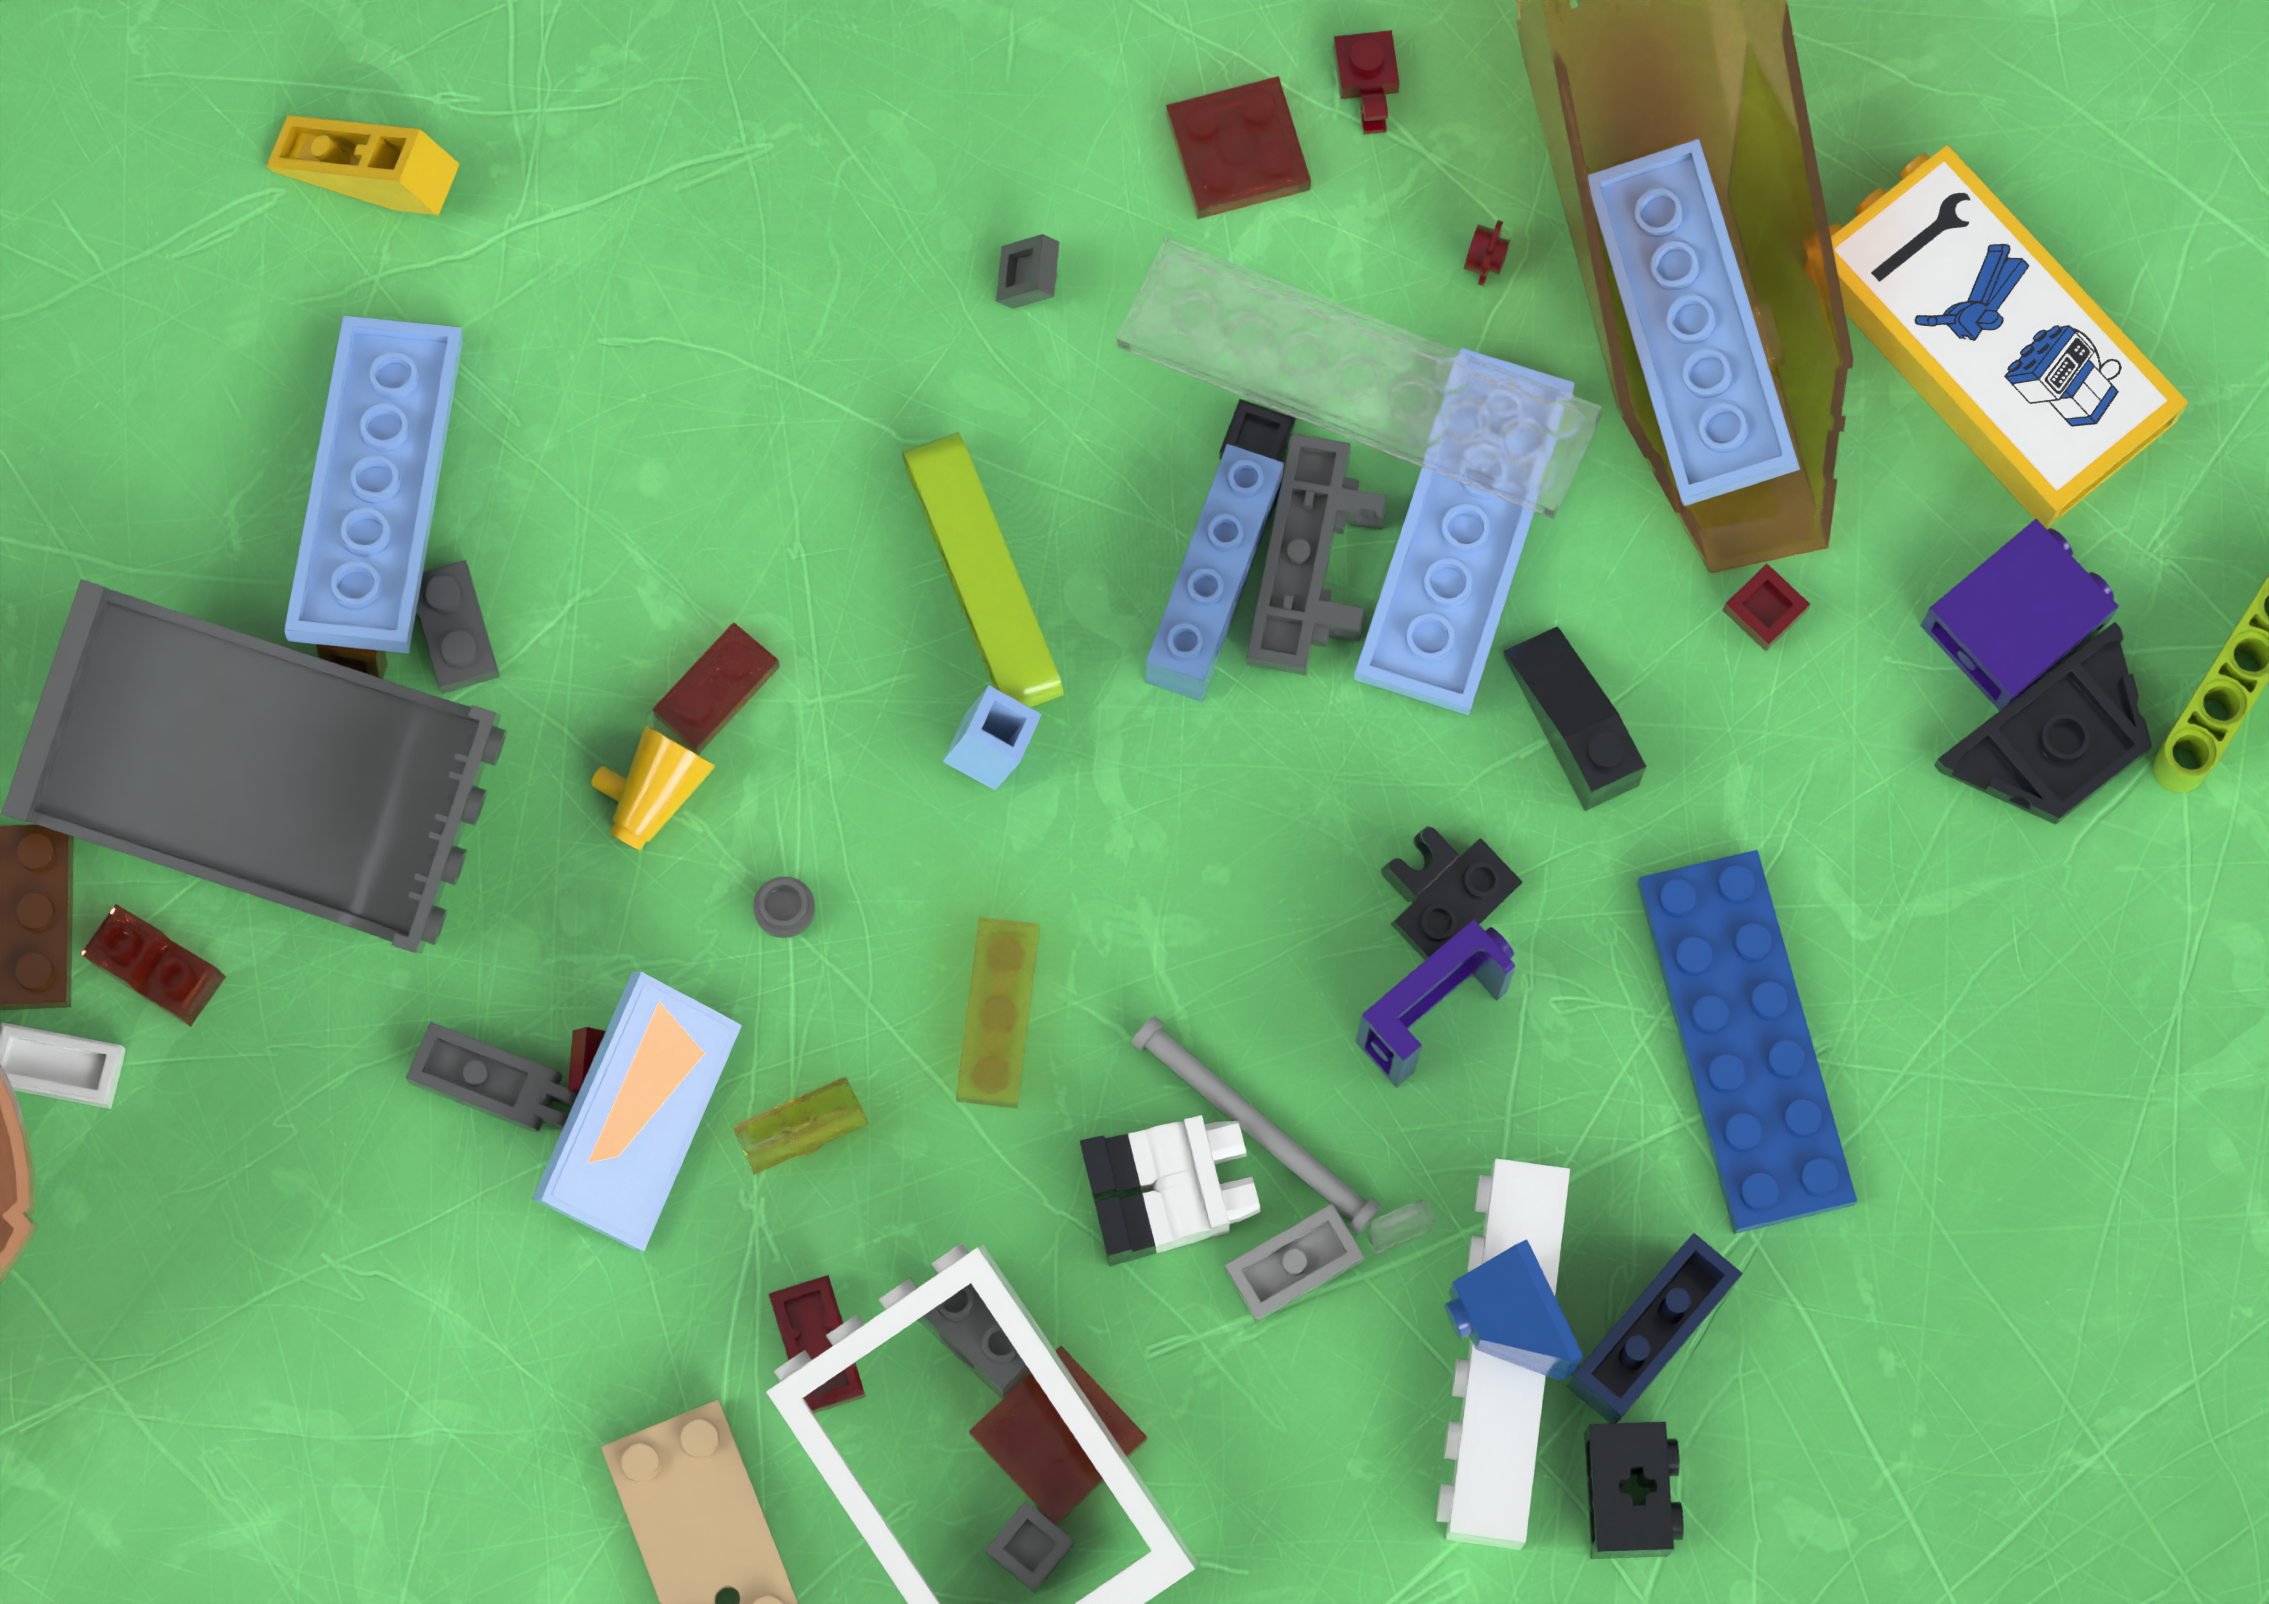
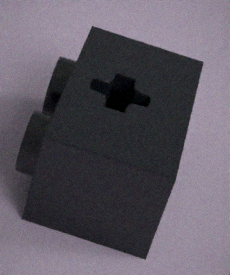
(1616, 1525)

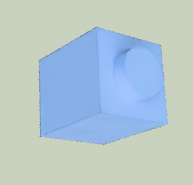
(992, 737)

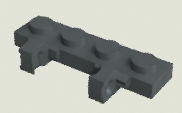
(1292, 599)

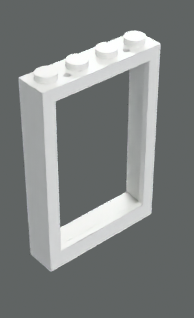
(905, 1304)

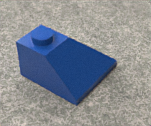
(1514, 1314)

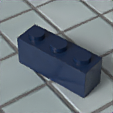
(1654, 1329)

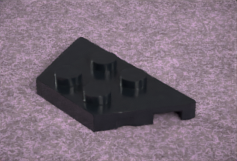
(2059, 735)

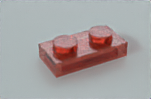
(716, 688)

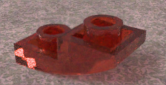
(153, 965)

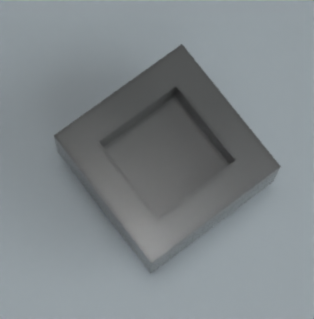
(1027, 271)
(1030, 1547)

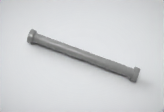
(1256, 1124)

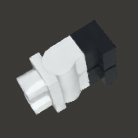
(1163, 1188)

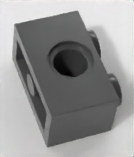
(977, 1339)

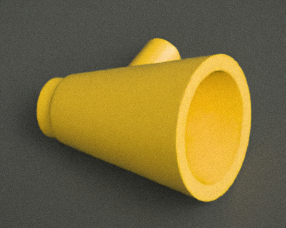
(655, 788)

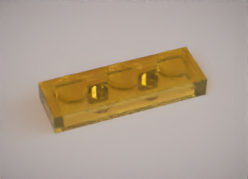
(998, 1012)

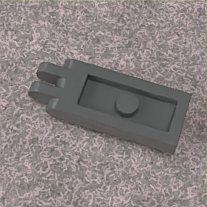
(489, 1079)

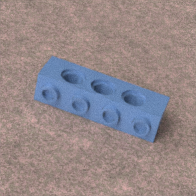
(1214, 572)

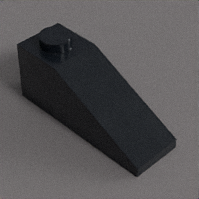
(1576, 718)

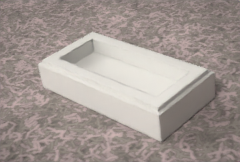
(60, 1065)

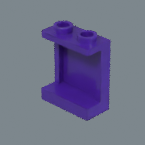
(2019, 613)
(1385, 1025)

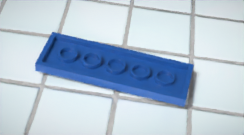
(1746, 1042)

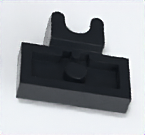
(1447, 890)

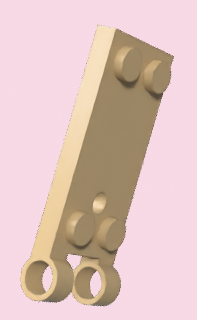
(697, 1511)

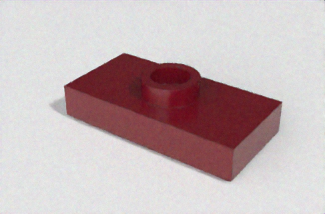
(804, 1319)

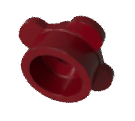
(1486, 252)

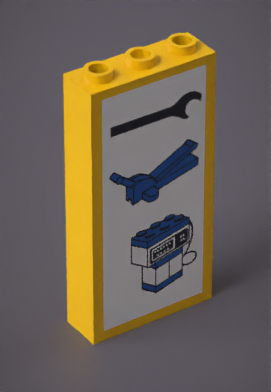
(1998, 336)

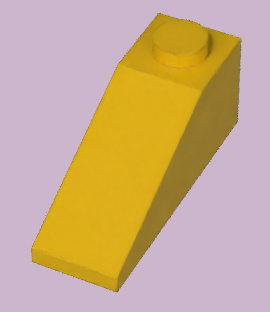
(367, 162)

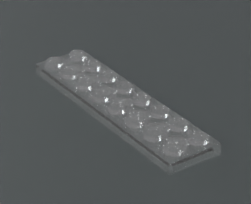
(1360, 377)

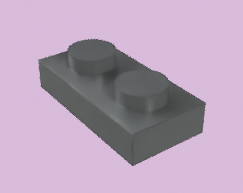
(455, 628)

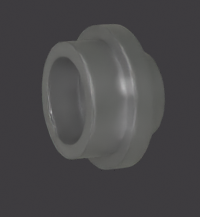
(784, 907)

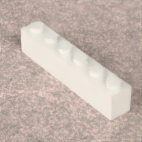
(1502, 1401)

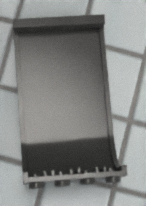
(254, 766)

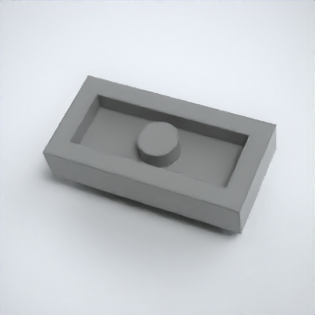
(1294, 1263)

